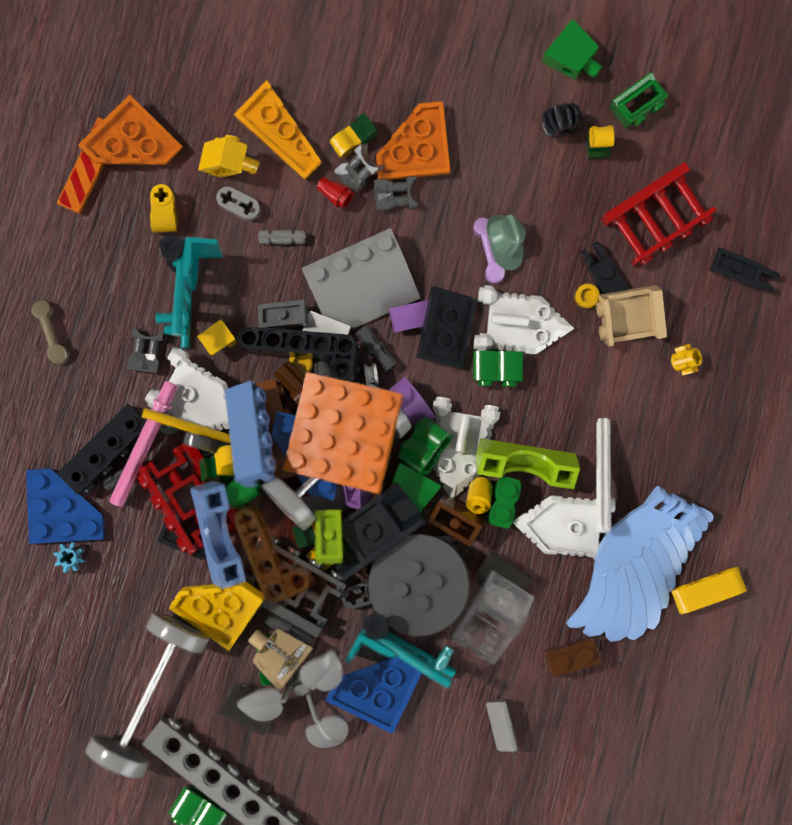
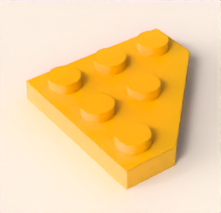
(218, 611)

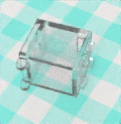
(500, 601)

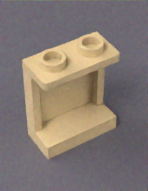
(631, 314)

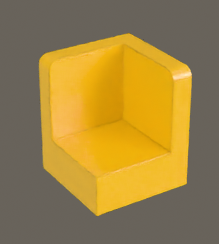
(217, 338)

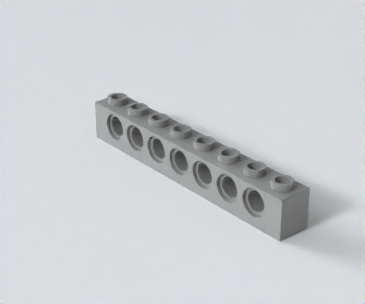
(217, 790)

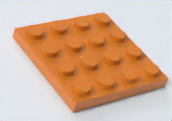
(343, 432)

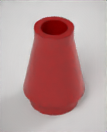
(337, 193)

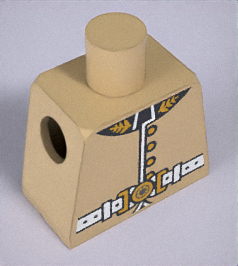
(278, 656)

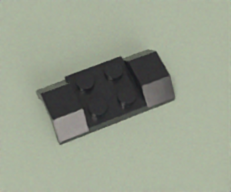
(377, 529)

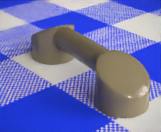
(56, 353)

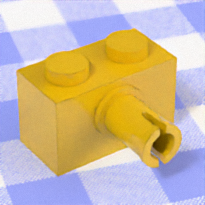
(226, 157)

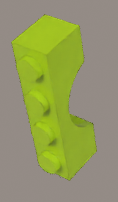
(553, 466)

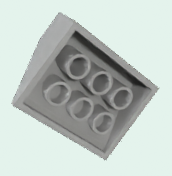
(362, 281)

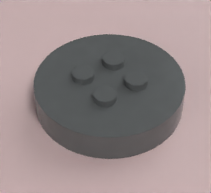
(420, 585)

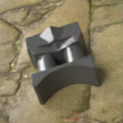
(351, 173)
(384, 194)
(145, 362)

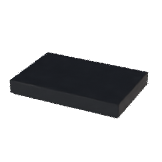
(447, 328)

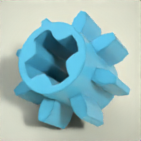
(63, 554)

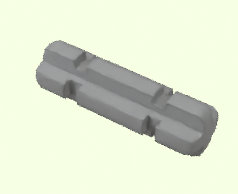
(282, 237)

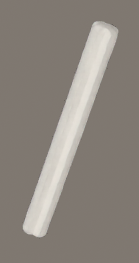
(603, 475)

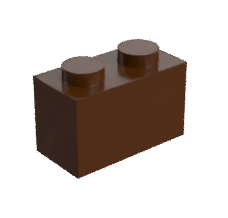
(457, 520)
(571, 656)

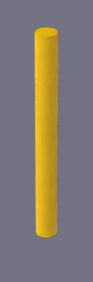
(186, 426)

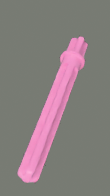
(143, 445)

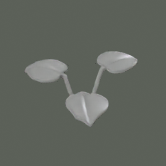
(321, 673)

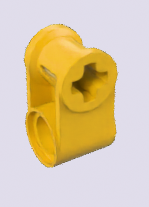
(162, 214)

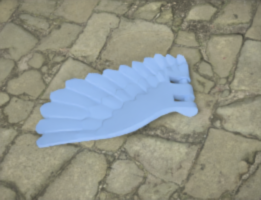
(639, 567)

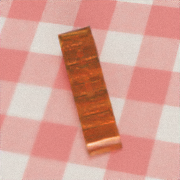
(268, 552)

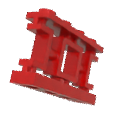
(171, 507)

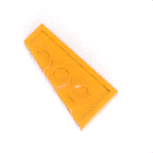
(274, 126)

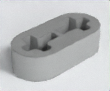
(235, 209)

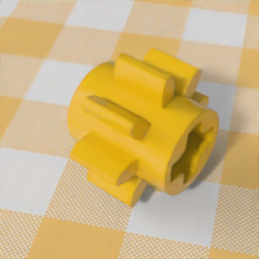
(686, 359)

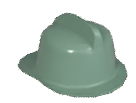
(506, 240)

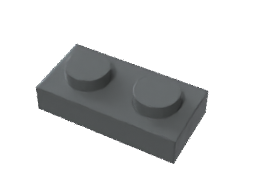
(283, 314)

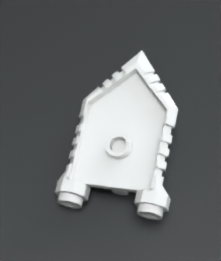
(519, 323)
(198, 396)
(457, 463)
(563, 526)

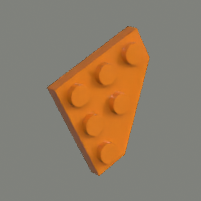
(130, 138)
(417, 146)

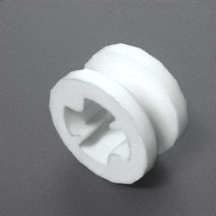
(371, 374)

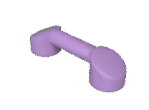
(494, 273)

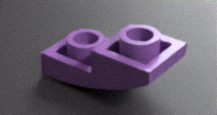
(408, 316)

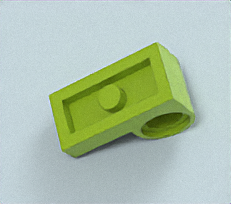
(328, 537)

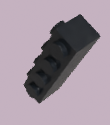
(103, 451)

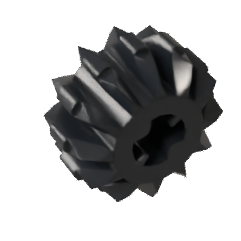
(562, 120)

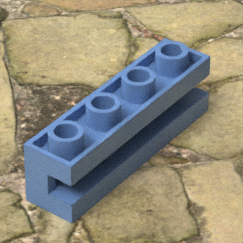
(249, 434)

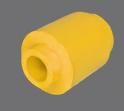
(479, 495)

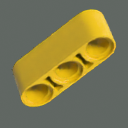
(709, 590)

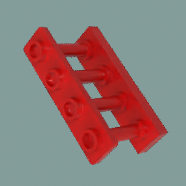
(657, 191)

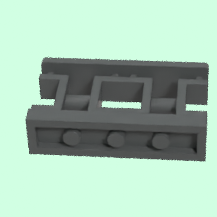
(280, 608)

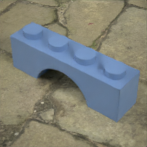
(211, 512)

